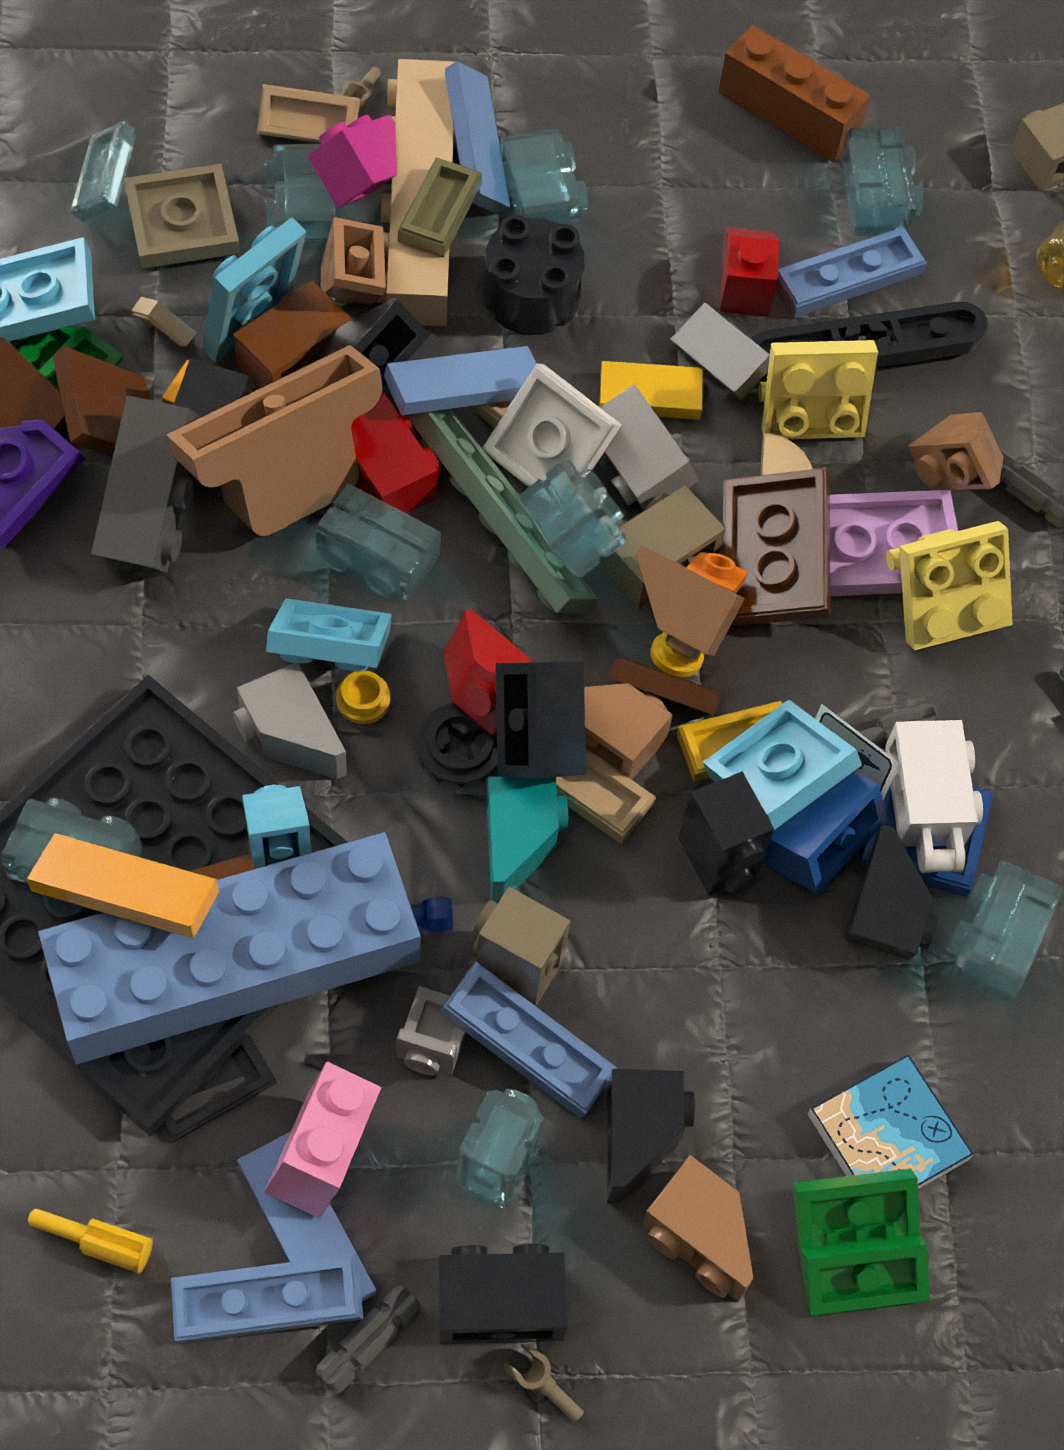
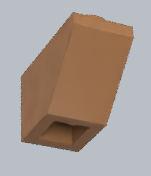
(958, 454)
(705, 1226)

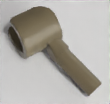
(361, 88)
(539, 1378)

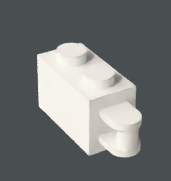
(934, 791)

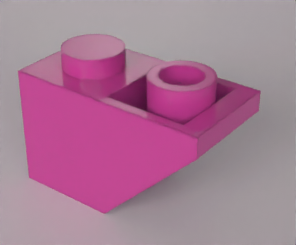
(356, 158)

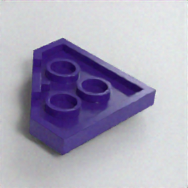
(32, 468)

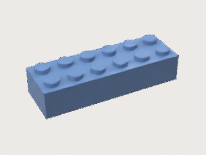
(261, 945)

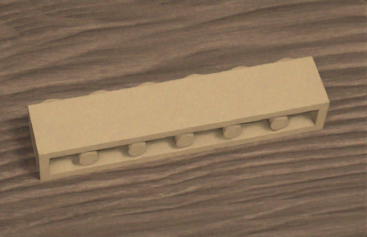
(422, 133)

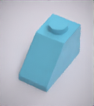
(276, 824)

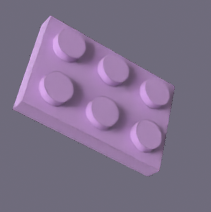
(871, 524)

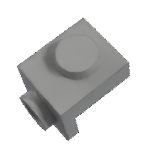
(428, 1038)

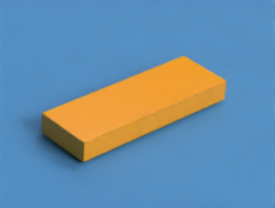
(123, 885)

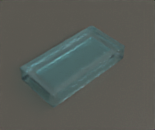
(103, 171)

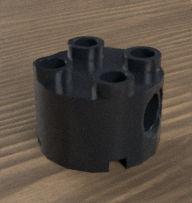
(533, 274)

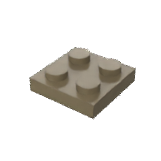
(181, 216)

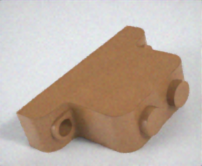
(284, 444)

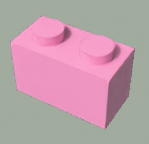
(323, 1140)

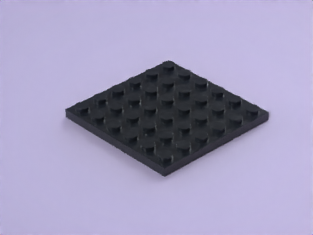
(184, 798)

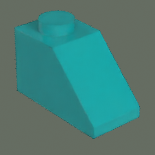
(521, 828)

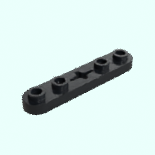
(898, 335)

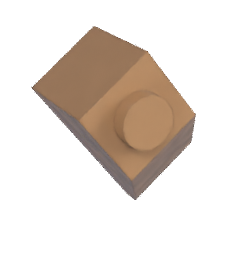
(354, 262)
(687, 604)
(624, 725)

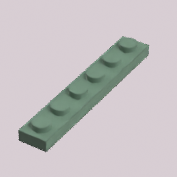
(501, 510)

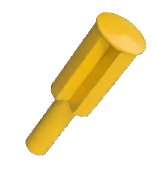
(98, 1239)

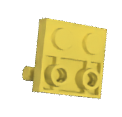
(818, 389)
(954, 584)

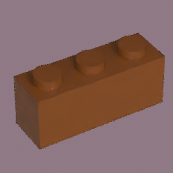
(792, 92)

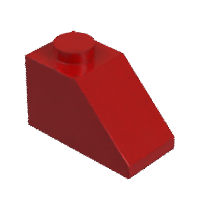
(749, 271)
(472, 667)

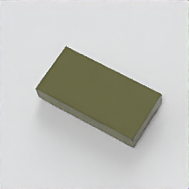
(439, 207)

